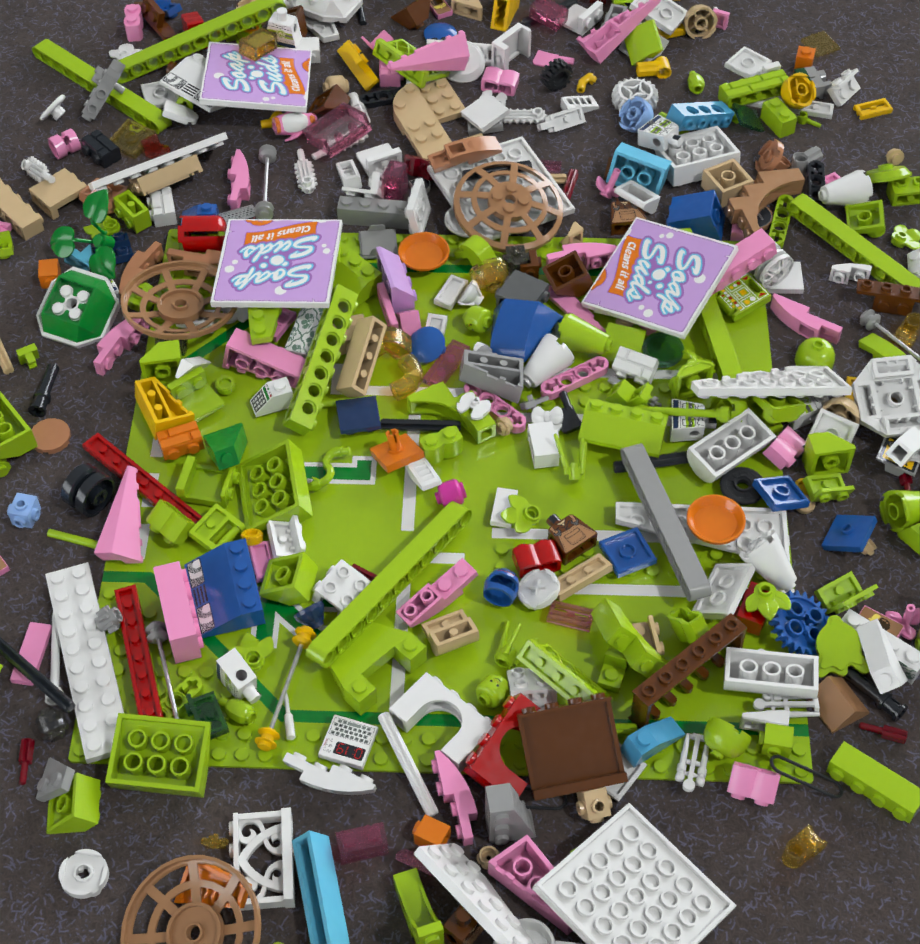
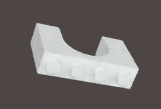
(906, 448)
(431, 695)

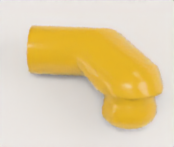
(589, 77)

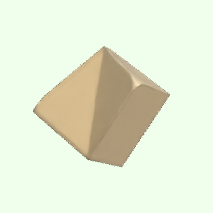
(574, 236)

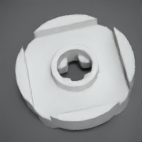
(89, 886)

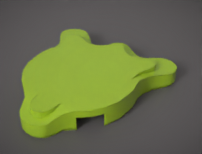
(839, 648)

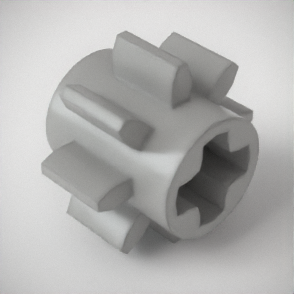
(108, 619)

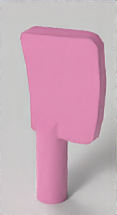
(543, 58)

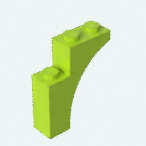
(440, 401)
(624, 637)
(417, 909)

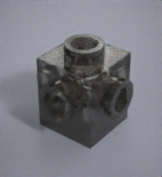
(515, 256)

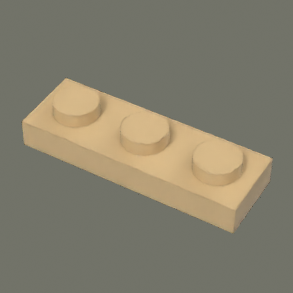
(583, 575)

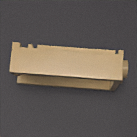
(165, 176)

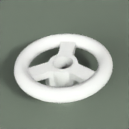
(54, 109)

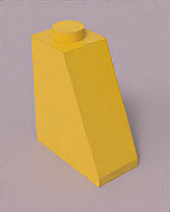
(503, 13)

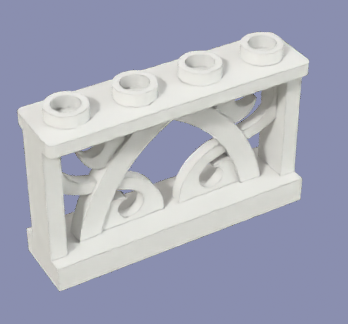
(282, 832)

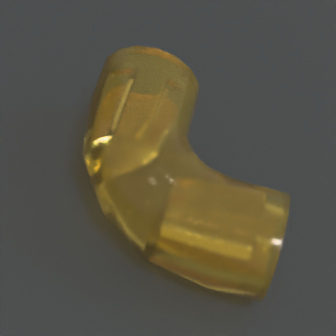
(411, 379)

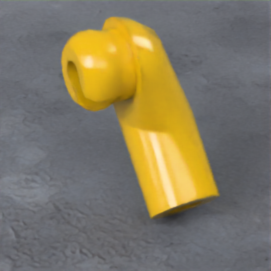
(267, 123)

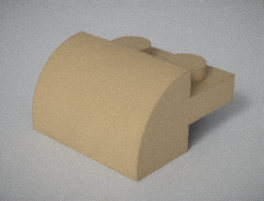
(450, 632)

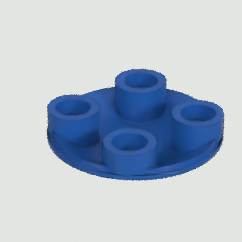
(439, 30)
(427, 344)

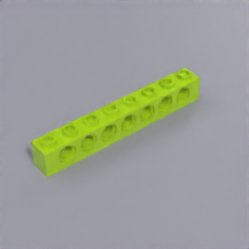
(295, 417)

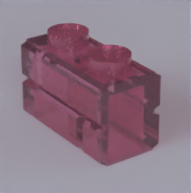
(549, 13)
(395, 180)
(362, 843)

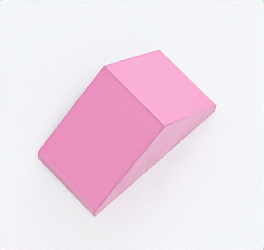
(409, 321)

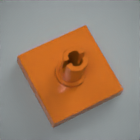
(396, 451)

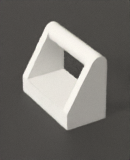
(638, 196)

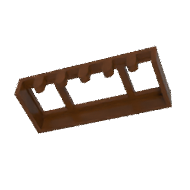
(726, 633)

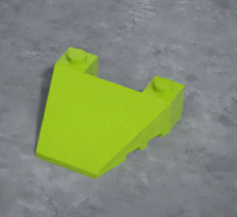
(367, 655)

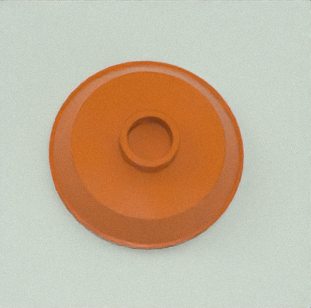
(423, 251)
(716, 519)

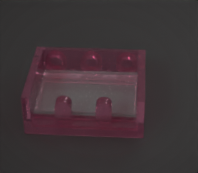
(337, 129)

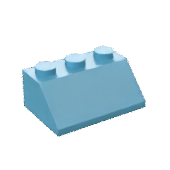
(640, 167)

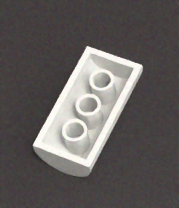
(729, 446)
(771, 673)

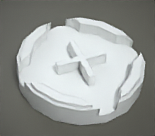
(538, 589)

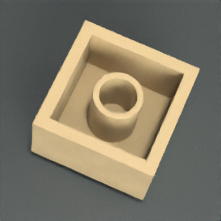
(726, 180)

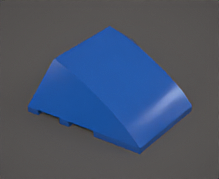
(520, 327)

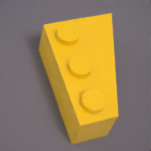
(159, 406)

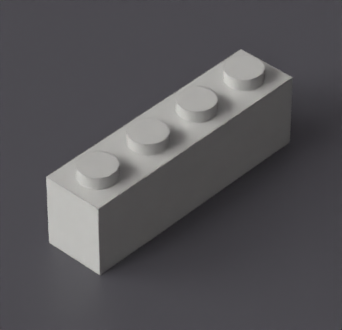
(372, 212)

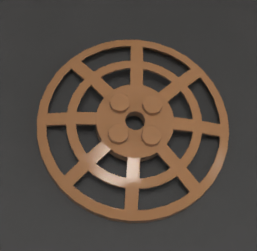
(507, 211)
(168, 303)
(193, 913)

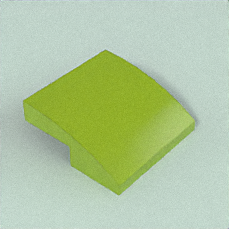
(643, 42)
(623, 336)

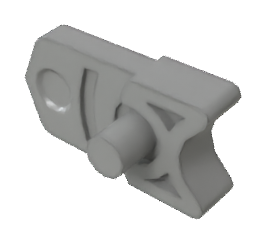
(532, 403)

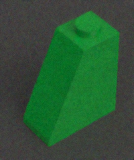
(226, 445)

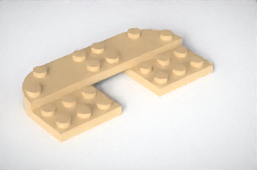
(422, 110)

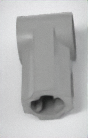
(802, 159)

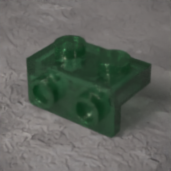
(207, 709)

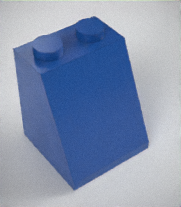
(699, 212)

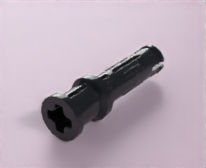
(42, 396)
(883, 701)

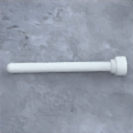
(55, 660)

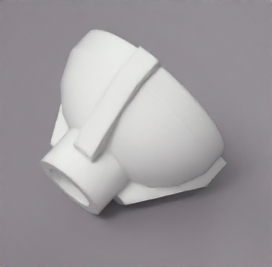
(471, 295)

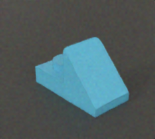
(80, 259)

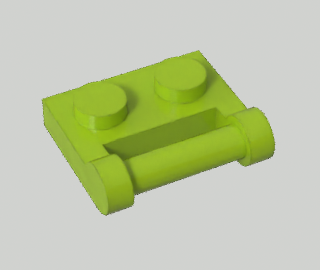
(212, 524)

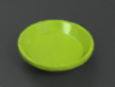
(887, 173)

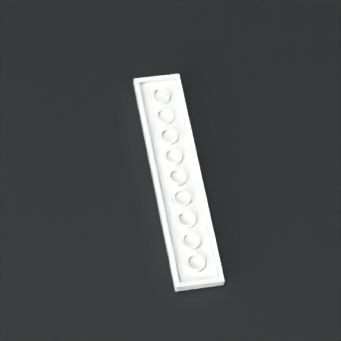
(86, 659)

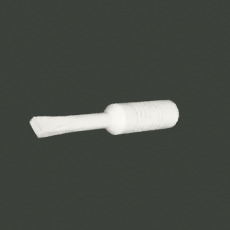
(289, 722)

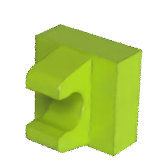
(28, 355)

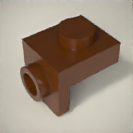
(535, 263)

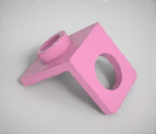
(384, 35)

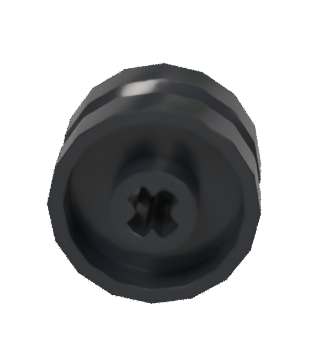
(88, 490)

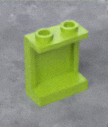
(206, 483)

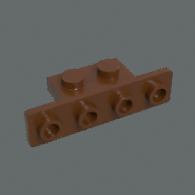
(155, 17)
(889, 297)

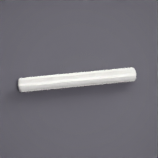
(407, 764)

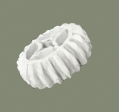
(630, 88)

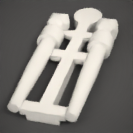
(774, 701)
(689, 784)

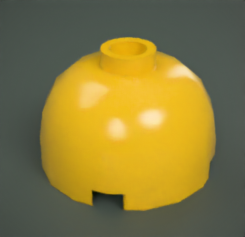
(798, 91)

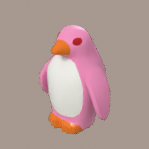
(292, 124)

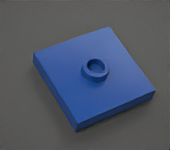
(780, 493)
(849, 533)
(627, 552)

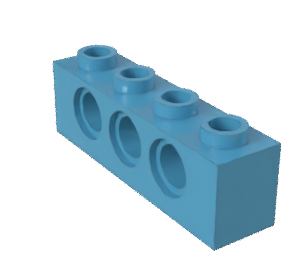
(700, 115)

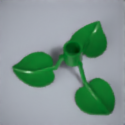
(104, 259)

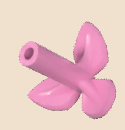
(607, 190)
(910, 617)

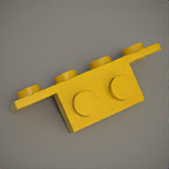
(358, 64)

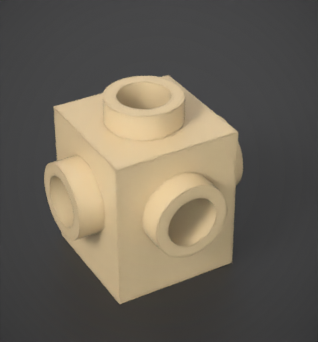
(594, 804)

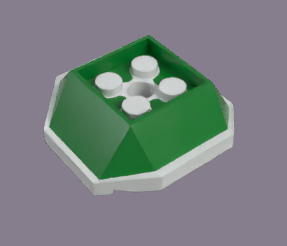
(91, 316)

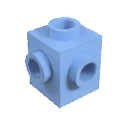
(24, 510)

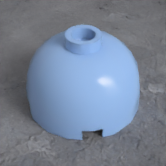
(635, 114)

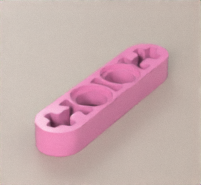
(572, 375)
(499, 404)

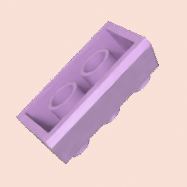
(395, 280)

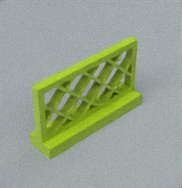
(393, 51)
(558, 671)

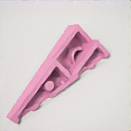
(604, 40)
(442, 56)
(121, 532)

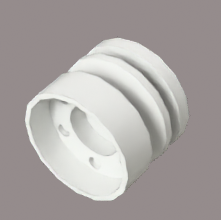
(773, 270)

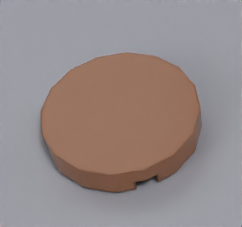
(51, 435)

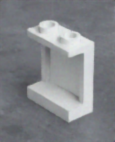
(511, 44)

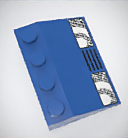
(225, 589)

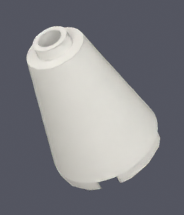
(847, 190)
(546, 361)
(770, 561)

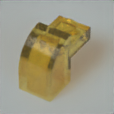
(395, 343)

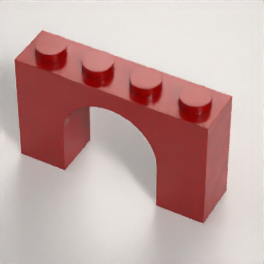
(486, 763)

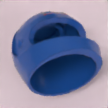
(501, 587)

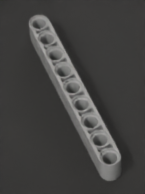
(666, 523)

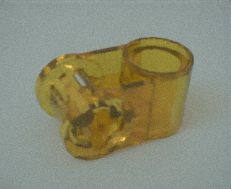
(909, 329)
(806, 845)

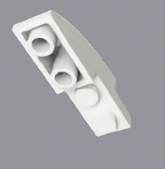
(337, 780)

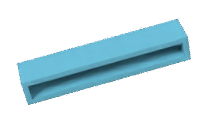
(320, 889)

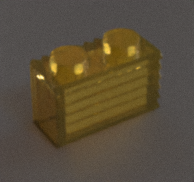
(258, 44)

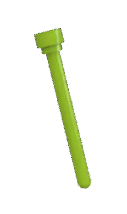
(721, 414)

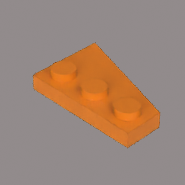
(209, 896)

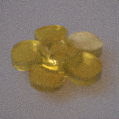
(214, 842)

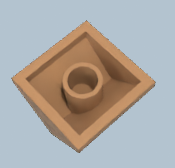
(838, 704)

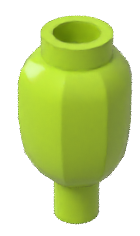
(695, 82)
(238, 710)

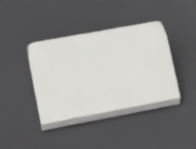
(189, 364)

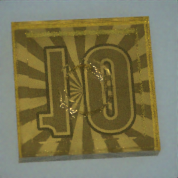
(129, 138)

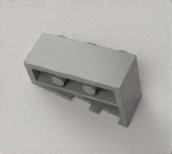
(493, 373)
(506, 815)

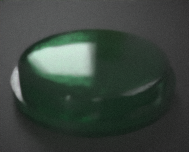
(664, 348)

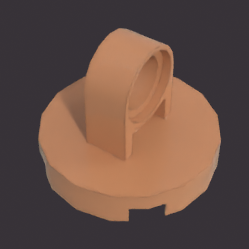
(772, 157)

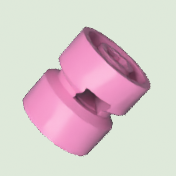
(58, 145)

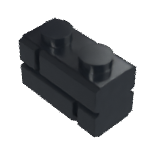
(100, 149)

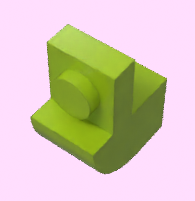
(476, 250)
(627, 395)

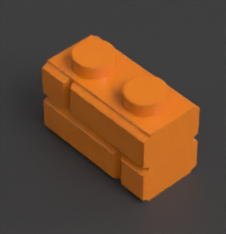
(180, 441)

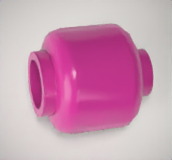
(450, 491)

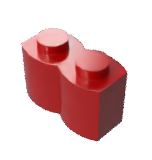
(536, 556)

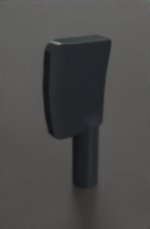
(570, 419)

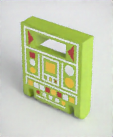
(741, 298)

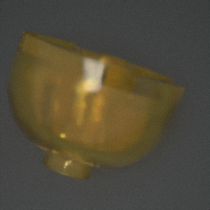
(490, 275)

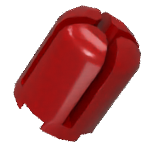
(206, 223)

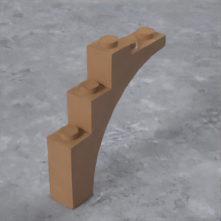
(765, 190)

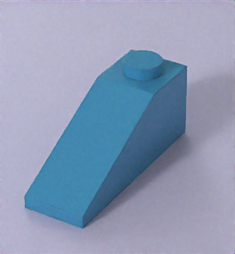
(650, 740)

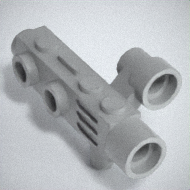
(105, 81)

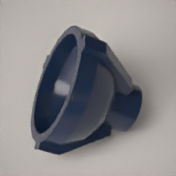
(312, 615)

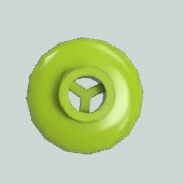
(477, 319)
(492, 691)

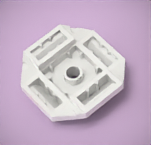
(329, 9)
(876, 385)

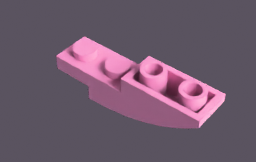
(239, 180)
(591, 254)
(798, 319)
(112, 344)
(439, 595)
(456, 791)

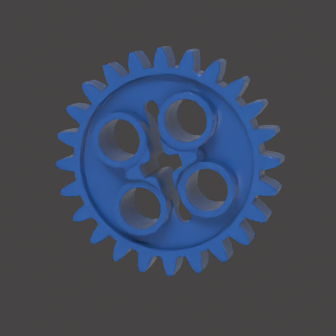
(800, 625)

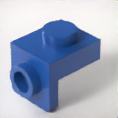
(171, 9)

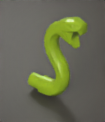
(318, 484)

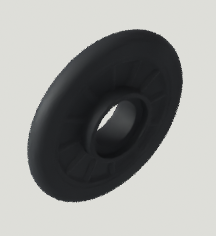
(737, 475)

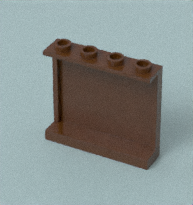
(571, 746)

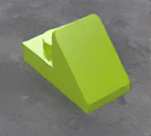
(613, 670)

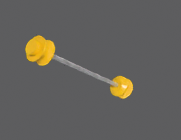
(268, 735)

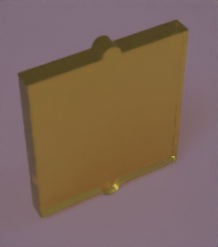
(822, 42)

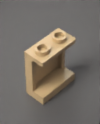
(57, 194)

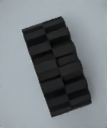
(556, 75)

